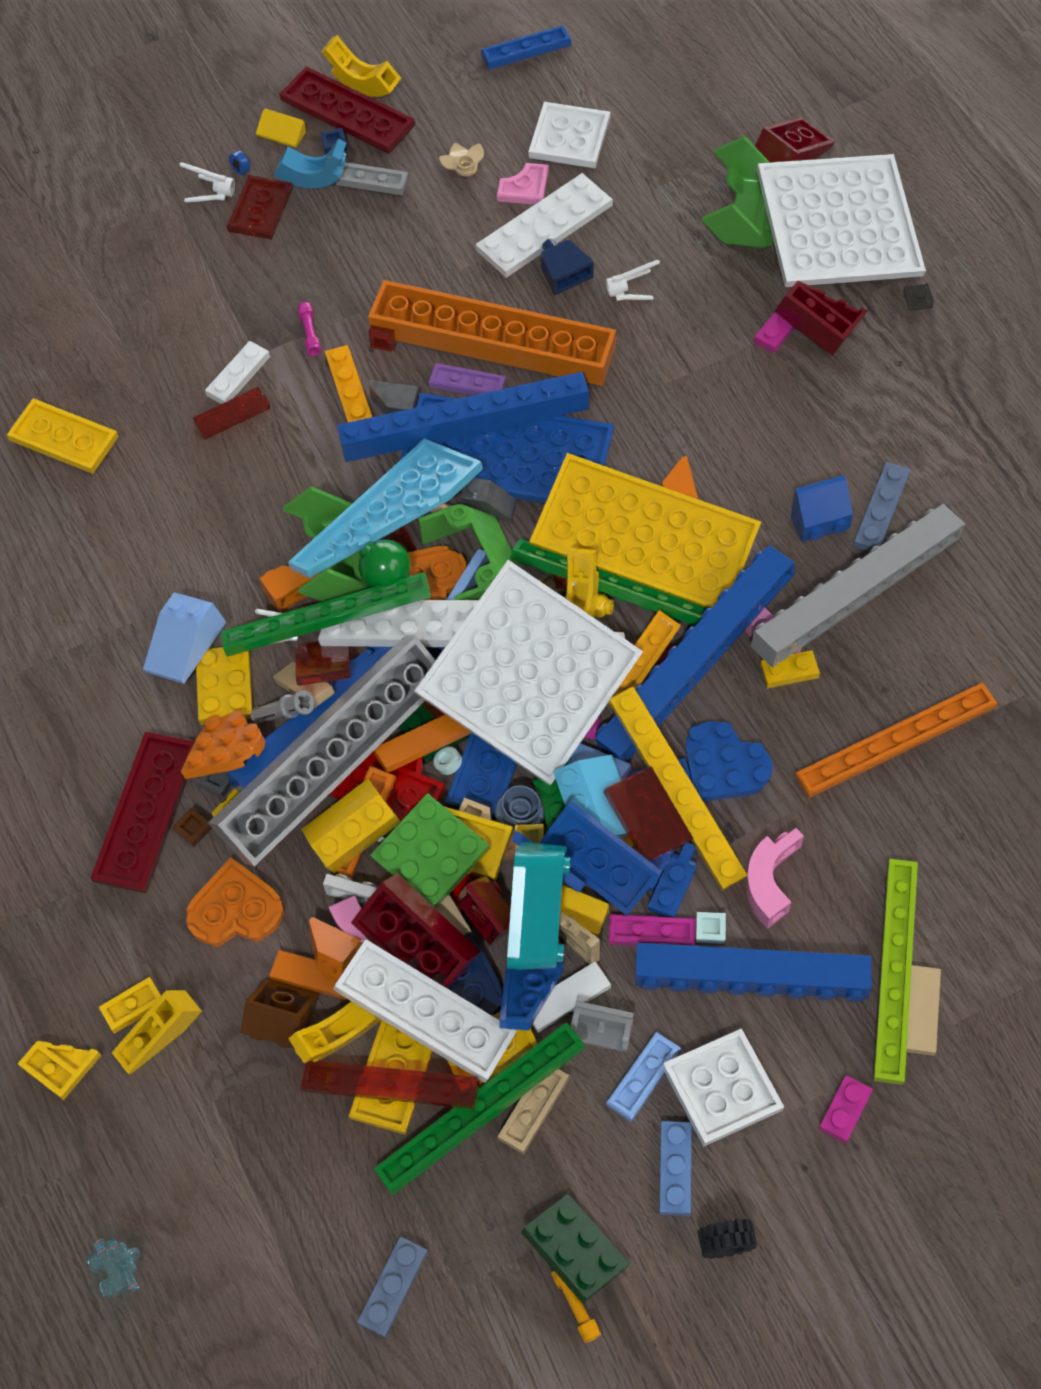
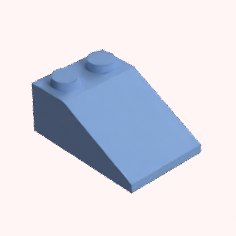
(182, 637)

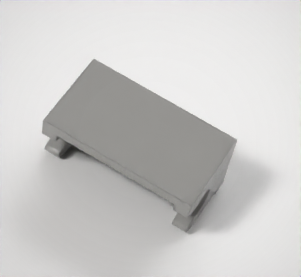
(602, 1026)

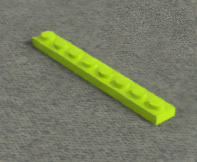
(895, 972)

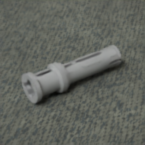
(288, 707)

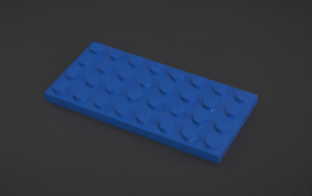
(529, 455)

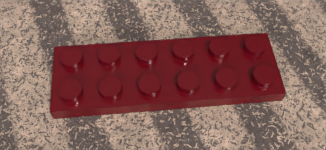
(347, 109)
(143, 814)

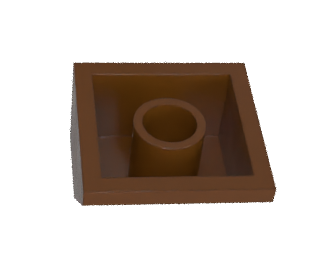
(278, 1012)

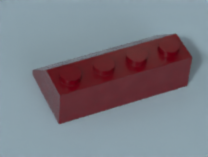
(415, 932)

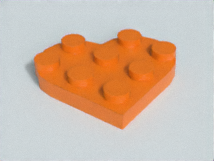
(441, 568)
(223, 745)
(234, 905)

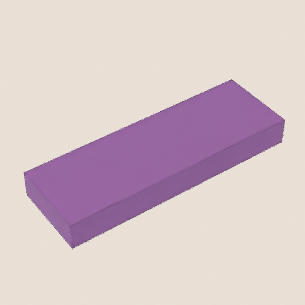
(465, 380)

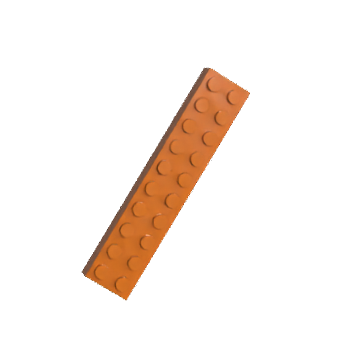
(494, 332)

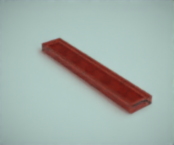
(390, 1084)

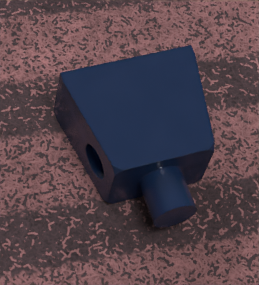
(565, 265)

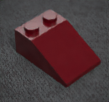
(793, 141)
(486, 908)

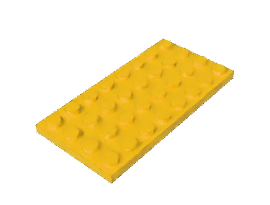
(645, 531)

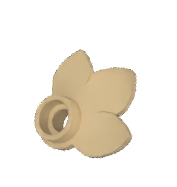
(463, 160)

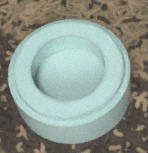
(447, 760)

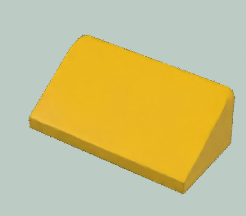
(281, 128)
(584, 909)

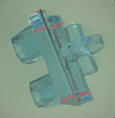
(119, 1265)

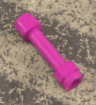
(311, 342)

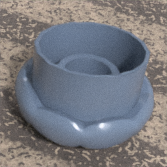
(519, 807)

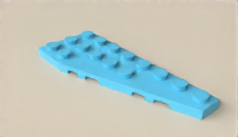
(407, 491)

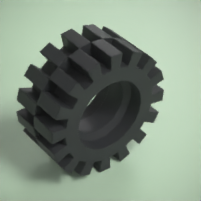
(727, 1238)

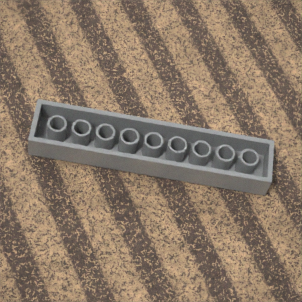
(324, 753)

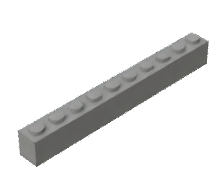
(856, 585)

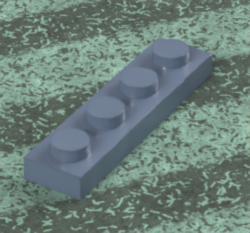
(882, 507)

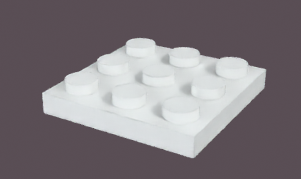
(569, 135)
(722, 1087)

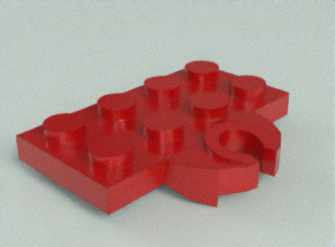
(407, 790)

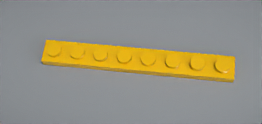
(658, 754)

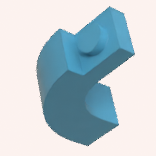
(312, 171)

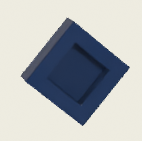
(330, 137)

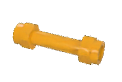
(587, 1328)

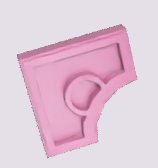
(526, 186)

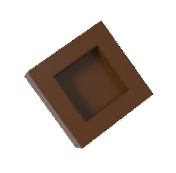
(192, 827)

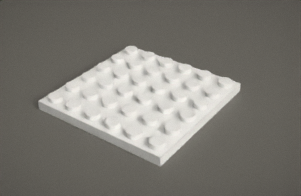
(840, 220)
(528, 672)

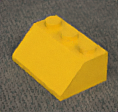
(350, 826)

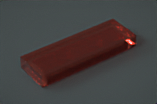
(231, 413)

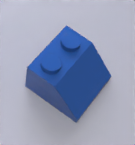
(822, 509)

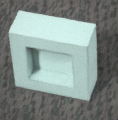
(710, 928)

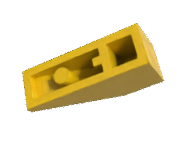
(156, 1029)

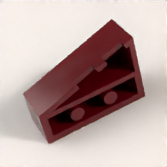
(819, 316)

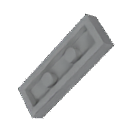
(373, 179)

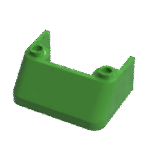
(746, 220)
(318, 511)
(487, 533)

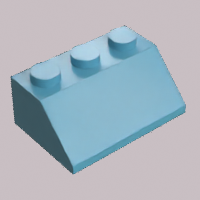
(584, 785)

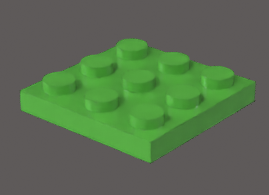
(431, 850)

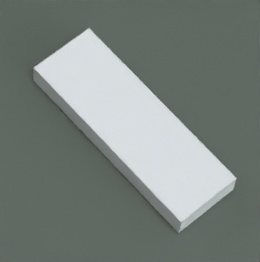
(579, 987)

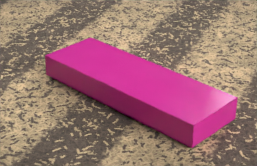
(651, 929)

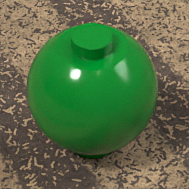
(383, 562)

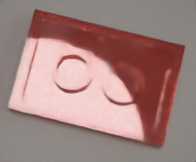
(260, 207)
(321, 663)
(648, 814)

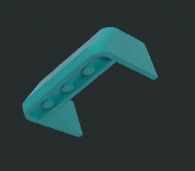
(536, 906)

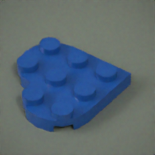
(723, 765)

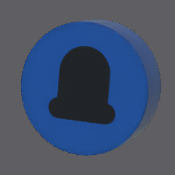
(239, 162)

